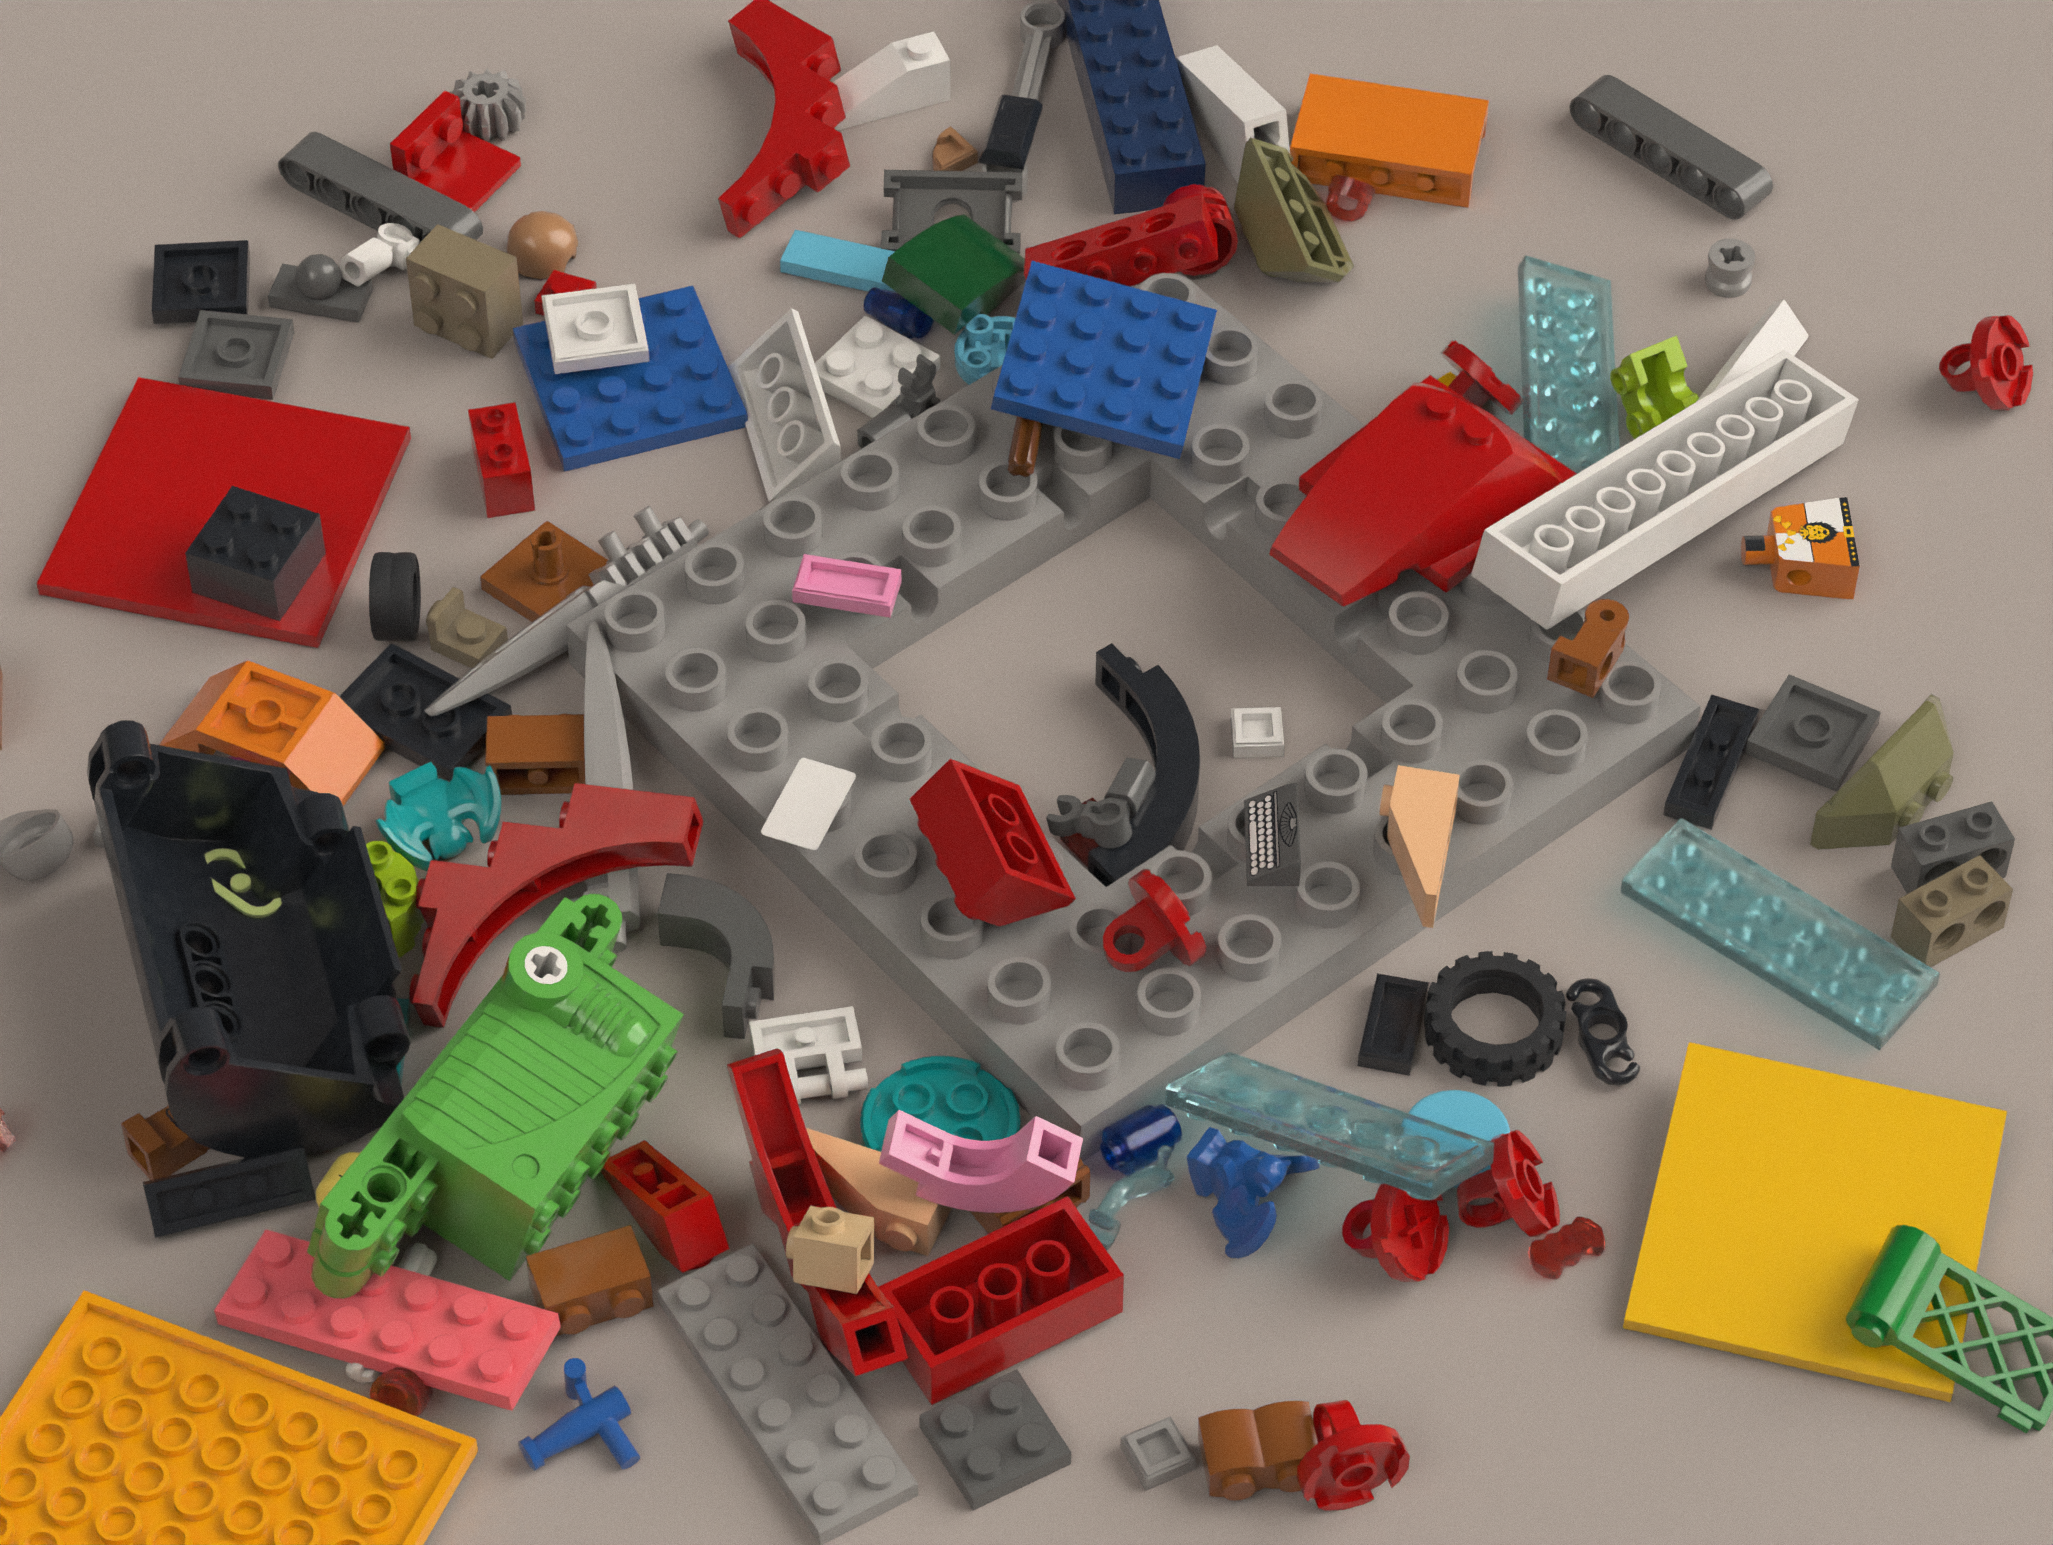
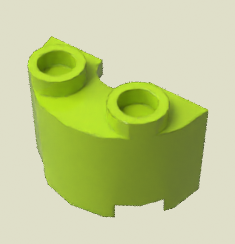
(1652, 385)
(398, 892)

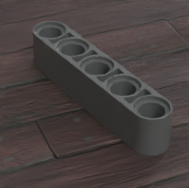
(1671, 147)
(371, 190)

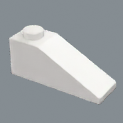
(896, 81)

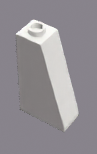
(1230, 105)

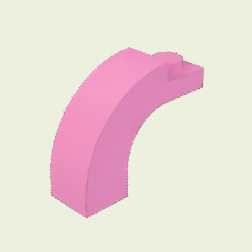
(983, 1174)

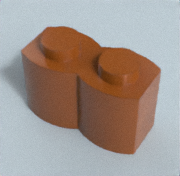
(1255, 1448)

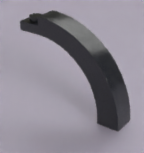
(1171, 737)

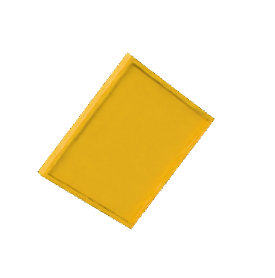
(1782, 1200)

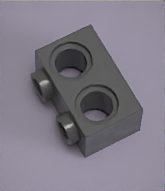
(1947, 841)

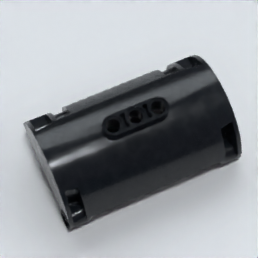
(256, 1023)

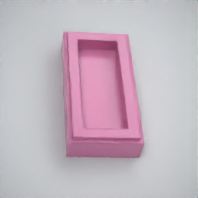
(846, 585)

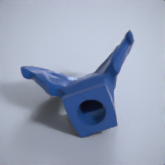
(1238, 1180)

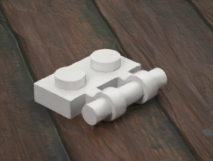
(815, 1041)

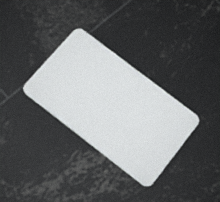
(808, 804)

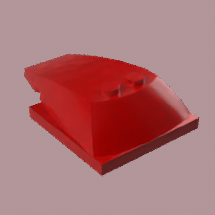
(1411, 495)

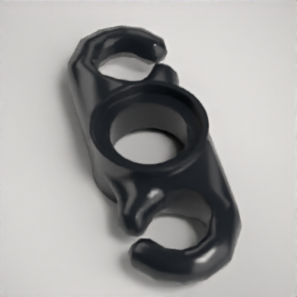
(1600, 1050)

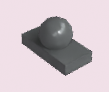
(319, 290)

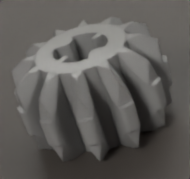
(490, 104)

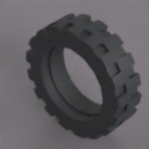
(1484, 1060)

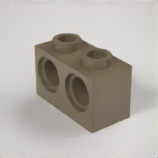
(1952, 912)

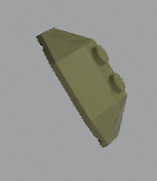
(1287, 218)
(1891, 785)

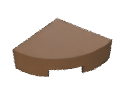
(953, 152)

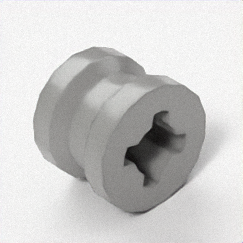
(1730, 268)

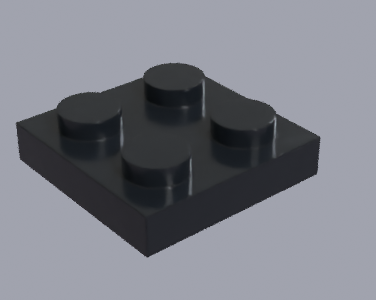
(200, 278)

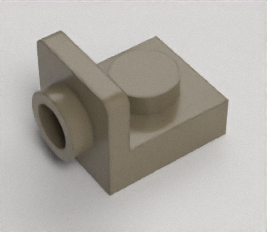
(460, 632)

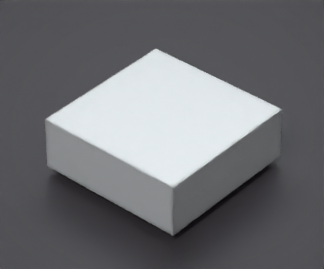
(1257, 732)

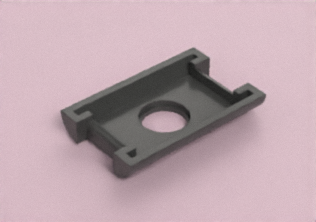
(923, 192)

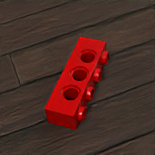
(1136, 246)

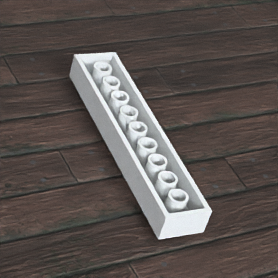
(1663, 489)

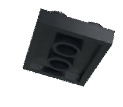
(393, 701)

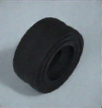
(394, 596)

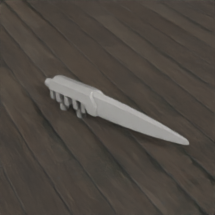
(547, 635)
(608, 766)

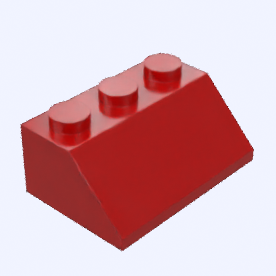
(989, 846)

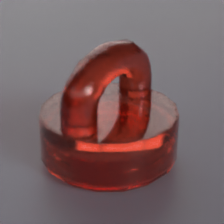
(1352, 190)
(402, 1391)

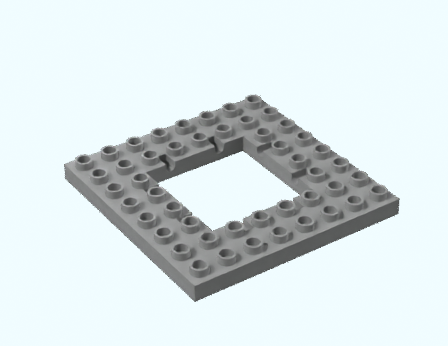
(749, 683)

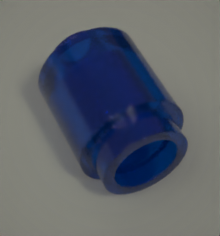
(1136, 1138)

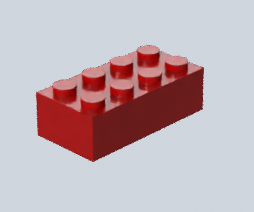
(1003, 1299)

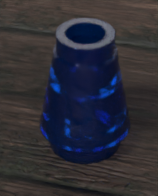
(897, 313)

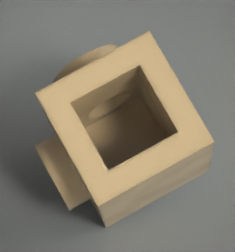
(832, 1249)

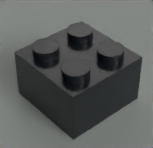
(255, 553)

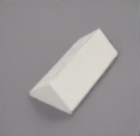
(785, 408)

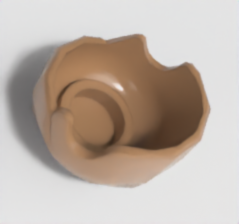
(542, 243)

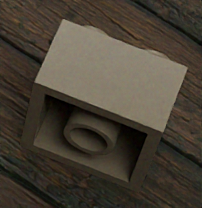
(464, 291)

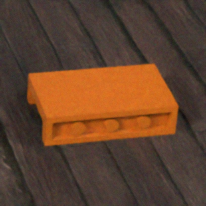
(1390, 138)

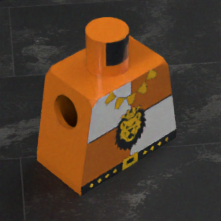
(1808, 549)

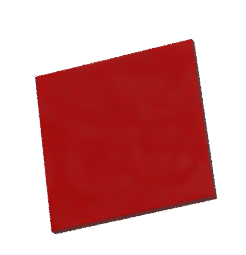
(169, 471)

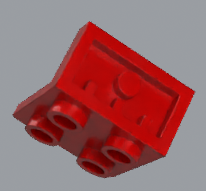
(449, 159)

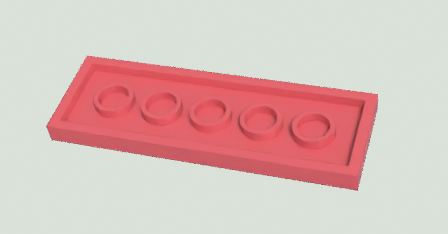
(404, 1319)

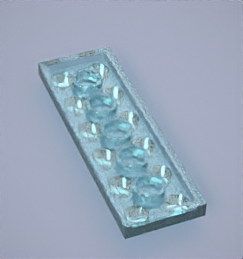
(1567, 363)
(1780, 933)
(1330, 1125)

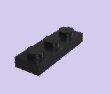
(1711, 762)
(229, 1190)

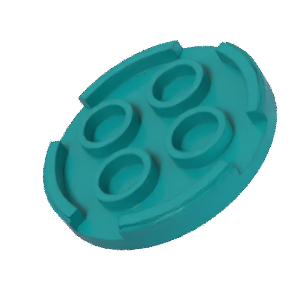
(945, 1094)

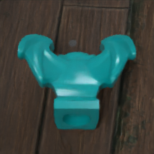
(435, 810)

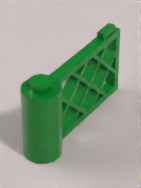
(1895, 1303)

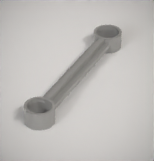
(1034, 59)

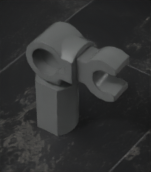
(915, 397)
(1109, 818)

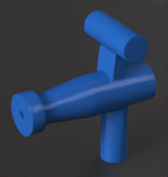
(592, 1417)

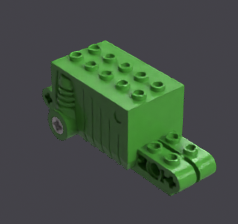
(507, 1110)

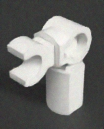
(388, 249)

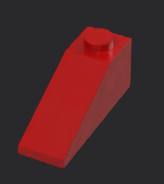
(667, 1206)

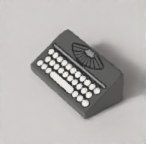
(1273, 837)

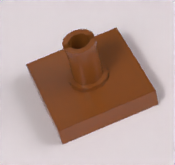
(541, 571)

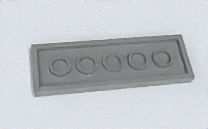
(787, 1394)

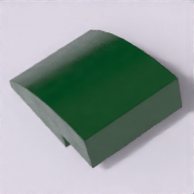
(954, 271)

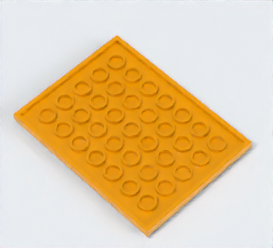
(192, 1442)

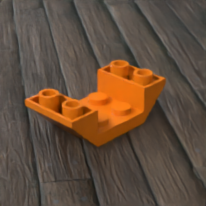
(282, 725)

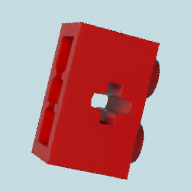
(501, 460)

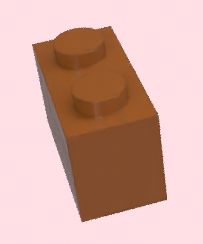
(536, 753)
(591, 1280)

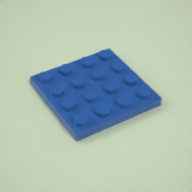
(1104, 359)
(637, 406)

